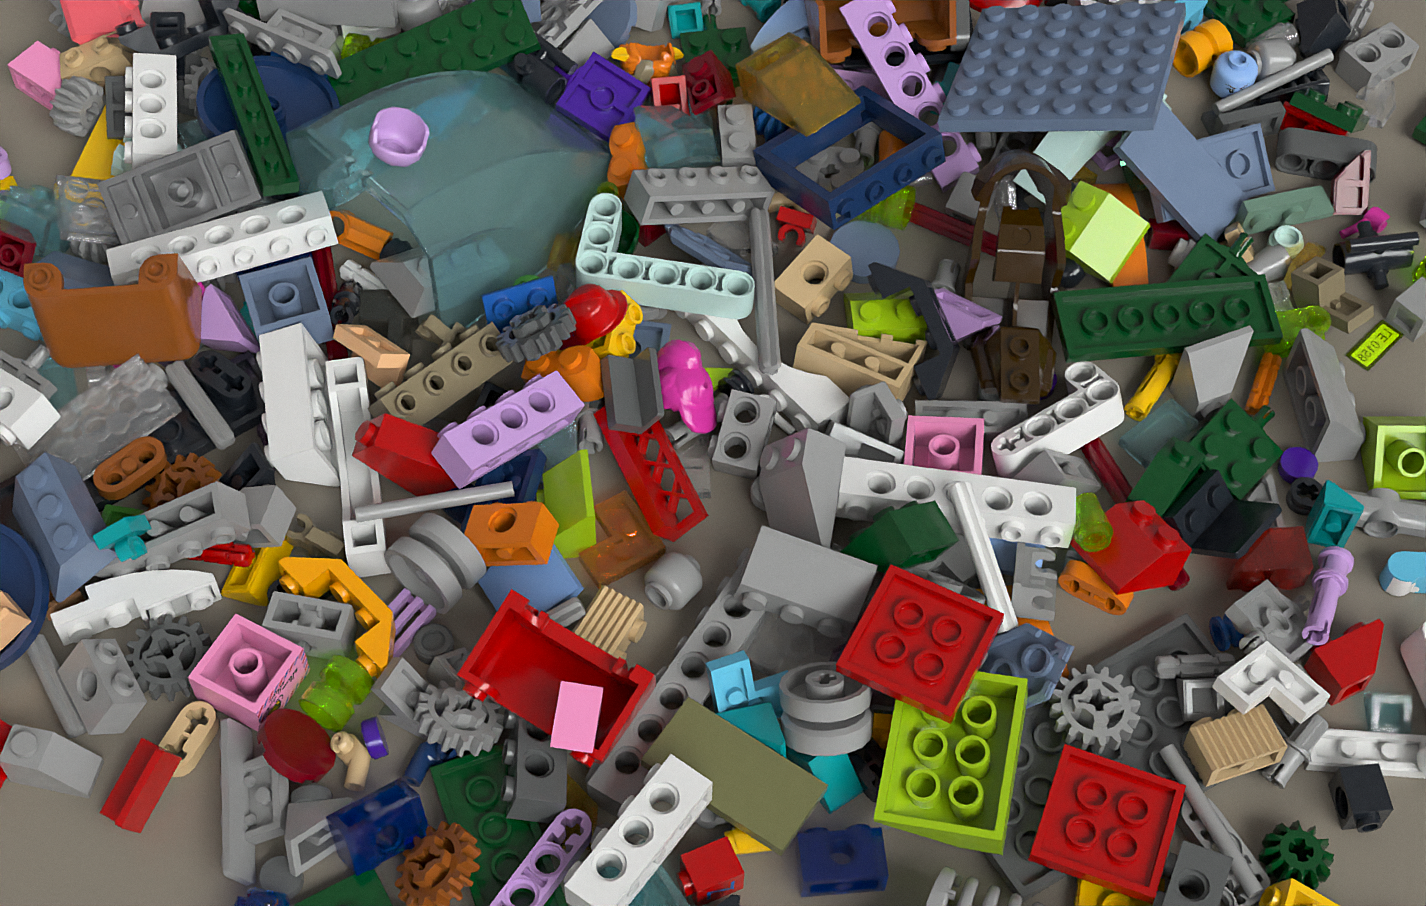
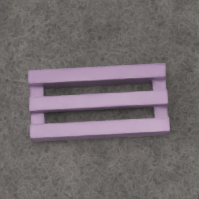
(415, 605)

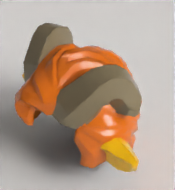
(647, 61)

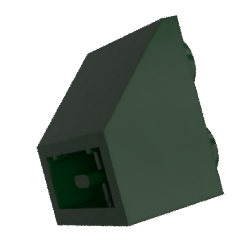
(903, 537)

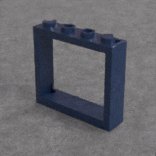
(791, 148)

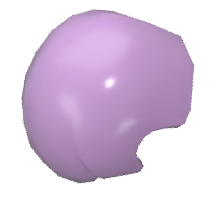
(398, 136)

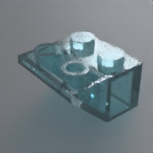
(674, 138)
(36, 211)

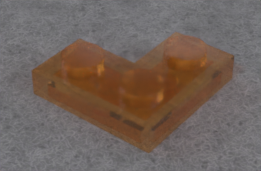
(628, 542)

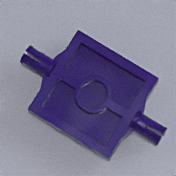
(601, 96)

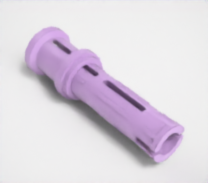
(1329, 584)

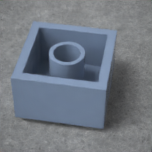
(287, 297)

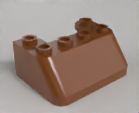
(927, 21)

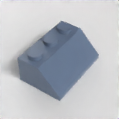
(60, 523)

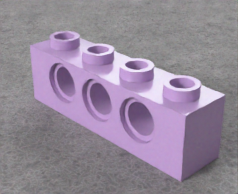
(531, 416)

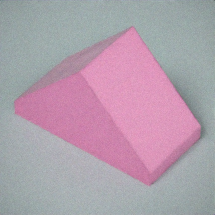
(576, 717)

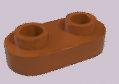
(128, 468)

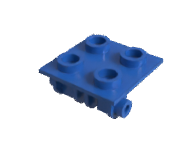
(506, 303)

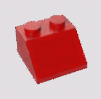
(1141, 552)

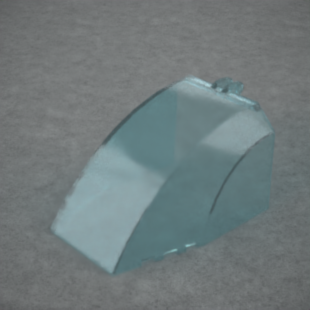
(483, 196)

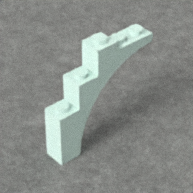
(1067, 152)

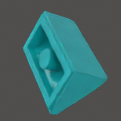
(1332, 517)

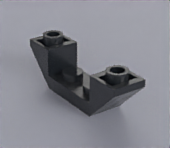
(140, 38)
(935, 372)

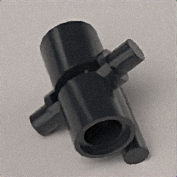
(538, 72)
(1375, 253)

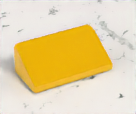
(252, 582)

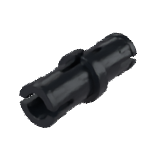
(346, 304)

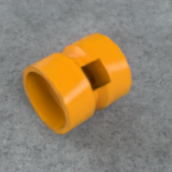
(1201, 47)

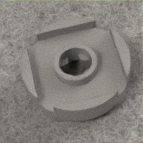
(841, 161)

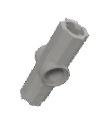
(1388, 514)

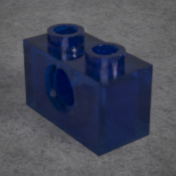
(378, 826)
(824, 877)

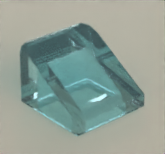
(1388, 712)

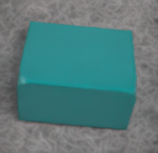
(684, 19)

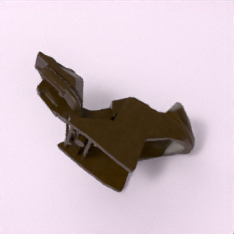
(1018, 352)

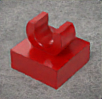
(795, 221)

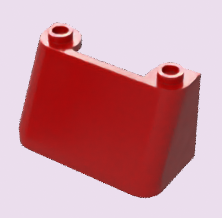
(529, 655)

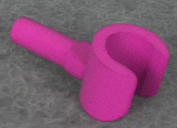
(1375, 216)

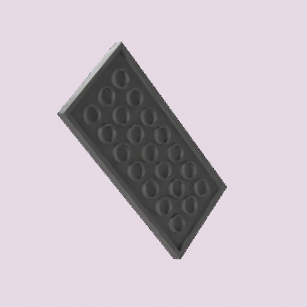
(1041, 746)

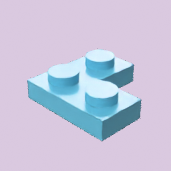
(734, 687)

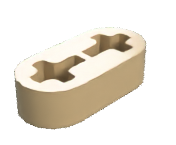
(192, 741)

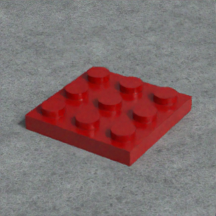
(920, 643)
(1107, 823)

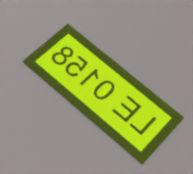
(1375, 345)

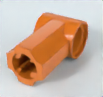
(361, 234)

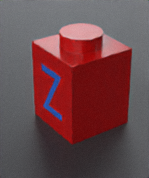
(710, 872)

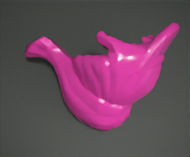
(687, 385)

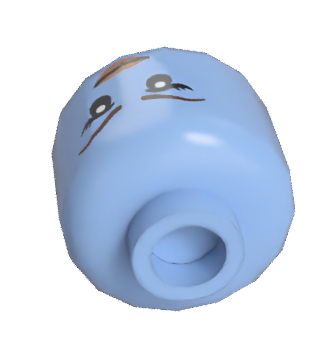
(1232, 73)

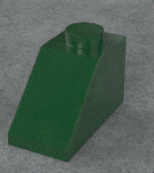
(1168, 475)

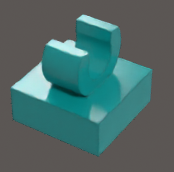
(124, 537)

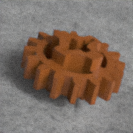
(180, 479)
(438, 866)

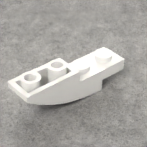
(133, 595)

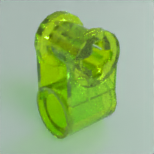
(1293, 320)

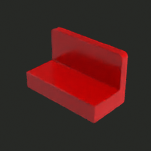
(140, 786)

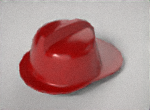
(595, 312)

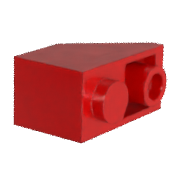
(1347, 663)

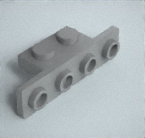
(291, 37)
(252, 802)

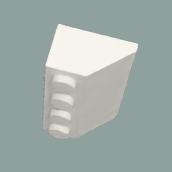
(297, 407)

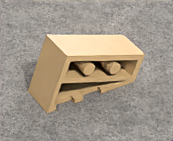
(858, 360)

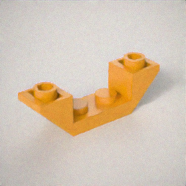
(317, 575)

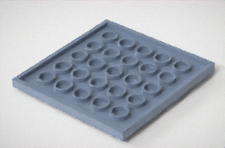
(1065, 68)

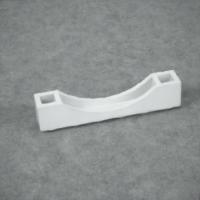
(802, 396)
(359, 483)

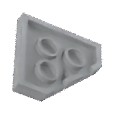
(562, 18)

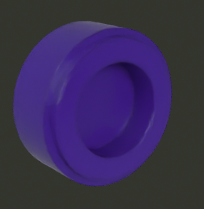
(1297, 463)
(374, 738)

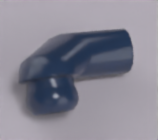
(424, 757)

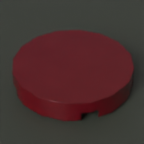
(296, 746)

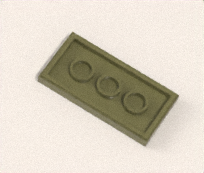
(750, 781)

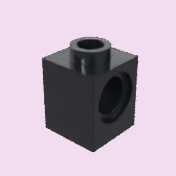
(1360, 797)

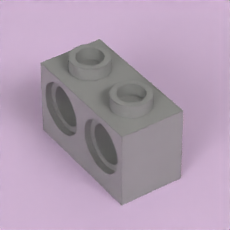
(1376, 56)
(750, 435)

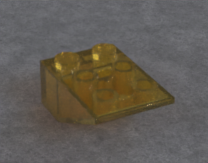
(795, 85)

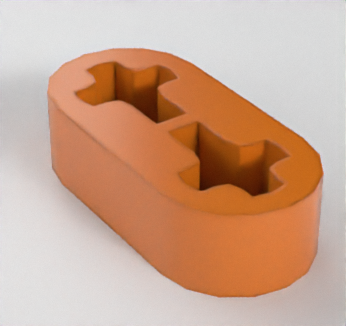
(1084, 583)

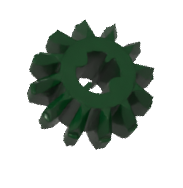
(1296, 855)

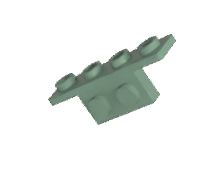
(1282, 209)

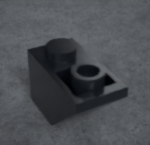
(1321, 26)

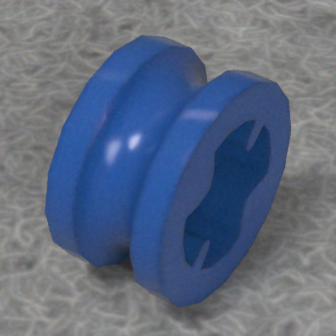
(1224, 633)

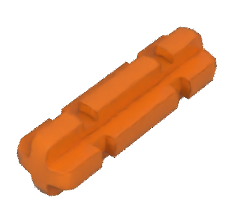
(1263, 382)

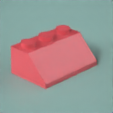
(96, 18)

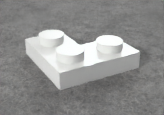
(1270, 674)

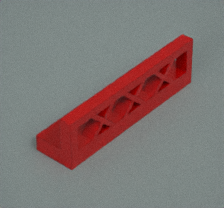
(645, 482)

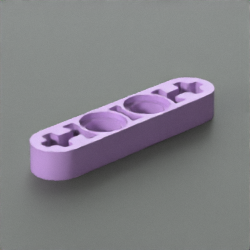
(545, 884)

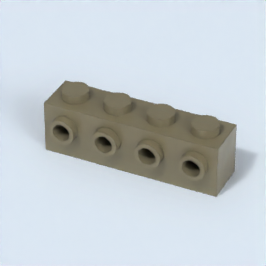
(445, 380)

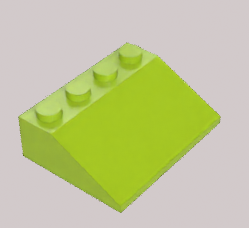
(956, 776)

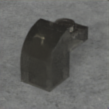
(387, 317)

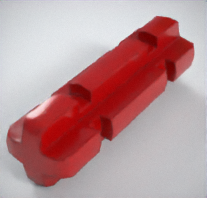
(228, 554)

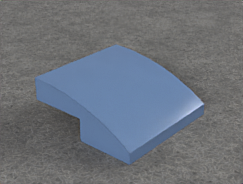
(541, 584)

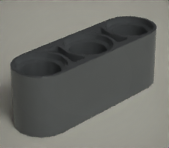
(1319, 153)

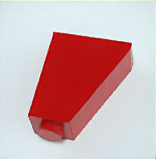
(402, 454)

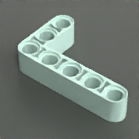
(654, 280)

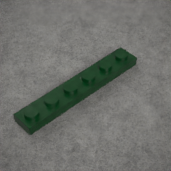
(254, 115)

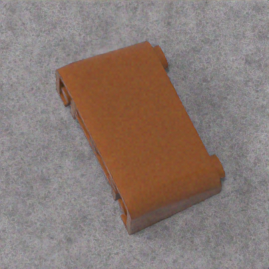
(115, 323)

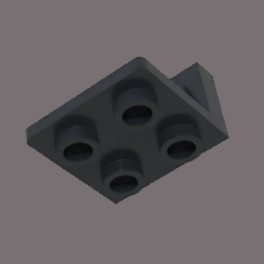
(1215, 521)

